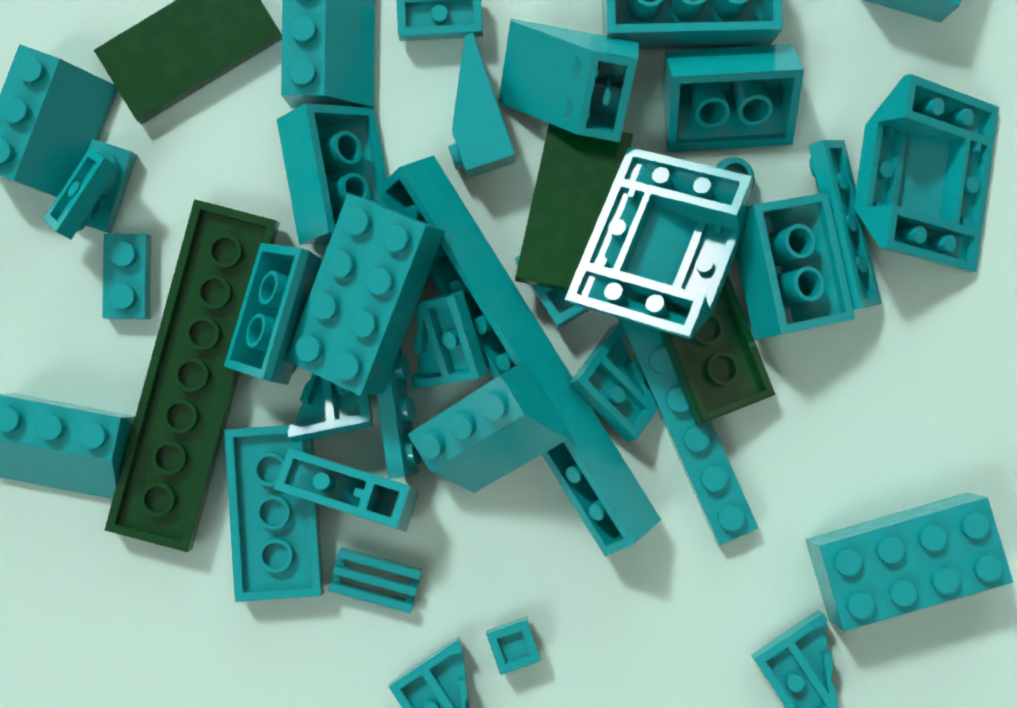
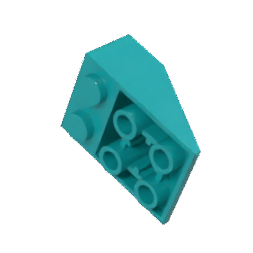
(569, 78)

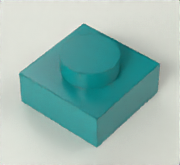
(513, 645)

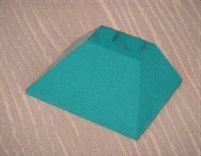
(927, 172)
(663, 243)

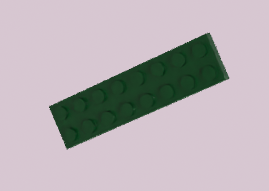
(186, 382)

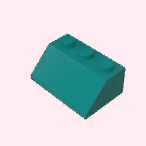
(328, 52)
(731, 97)
(49, 119)
(325, 157)
(792, 267)
(272, 312)
(491, 431)
(62, 444)

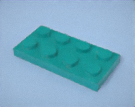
(271, 531)

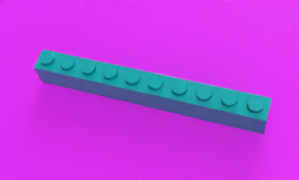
(508, 334)

